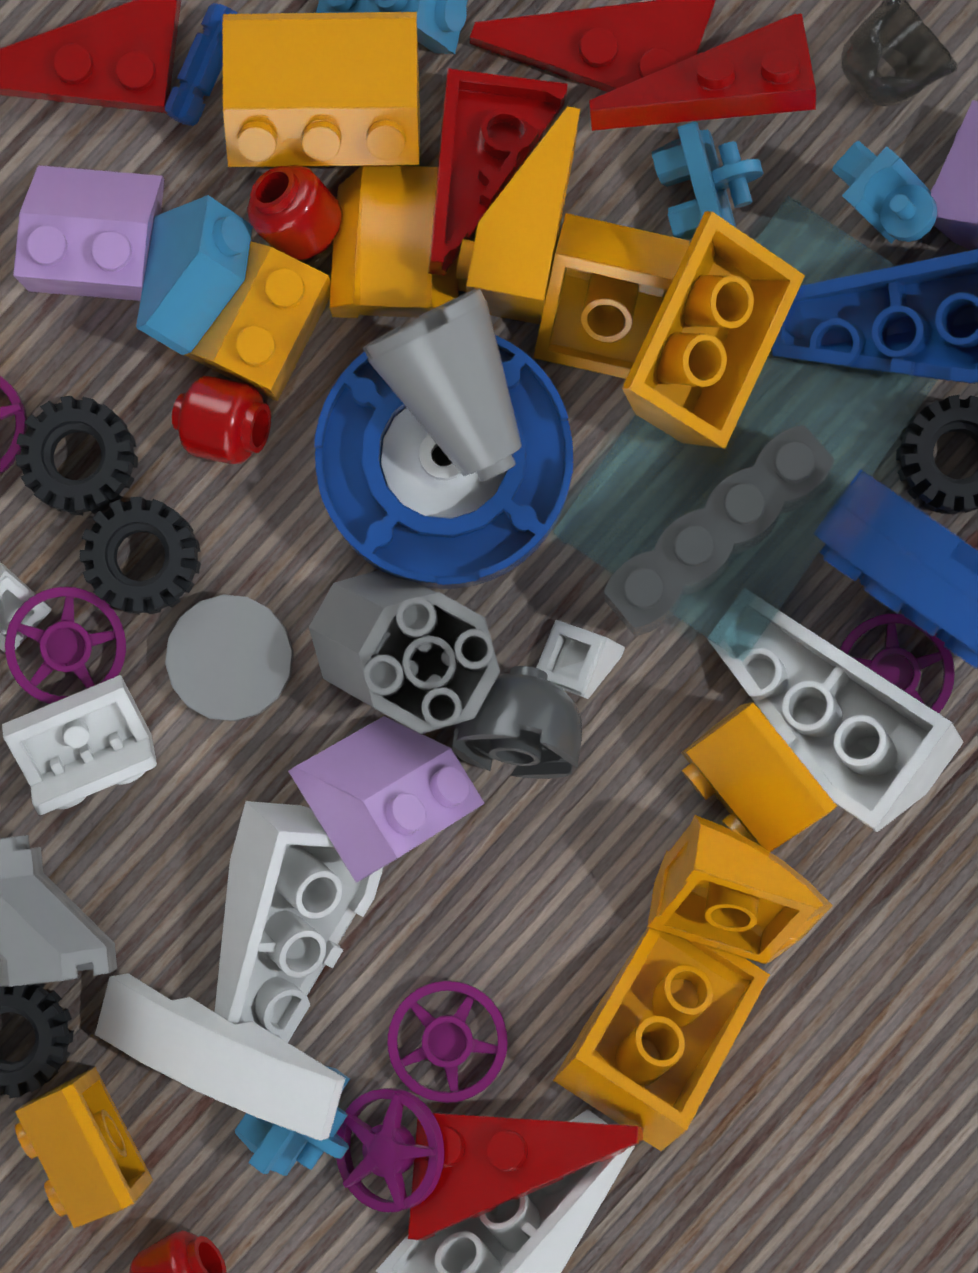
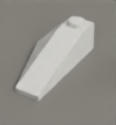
(845, 723)
(283, 915)
(521, 1234)

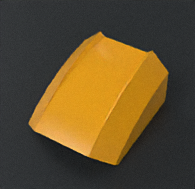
(386, 244)
(732, 894)

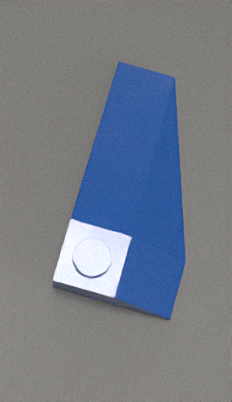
(891, 320)

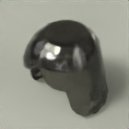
(905, 44)

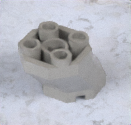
(405, 650)
(41, 927)

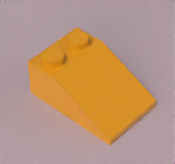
(521, 230)
(661, 1034)

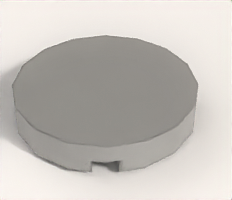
(229, 658)

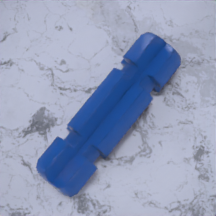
(199, 69)

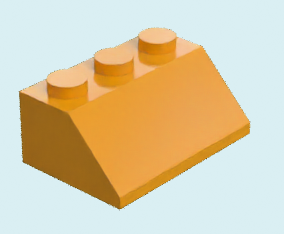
(321, 89)
(711, 335)

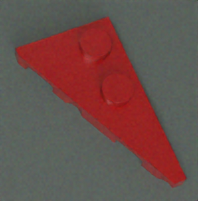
(601, 44)
(102, 60)
(743, 77)
(484, 140)
(503, 1161)

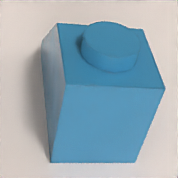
(192, 271)

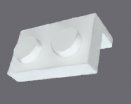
(81, 745)

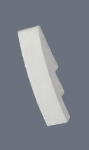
(220, 1059)

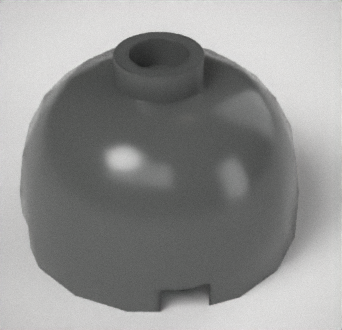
(523, 725)

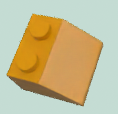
(604, 294)
(266, 321)
(755, 778)
(82, 1149)

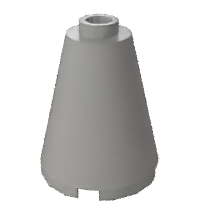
(453, 383)

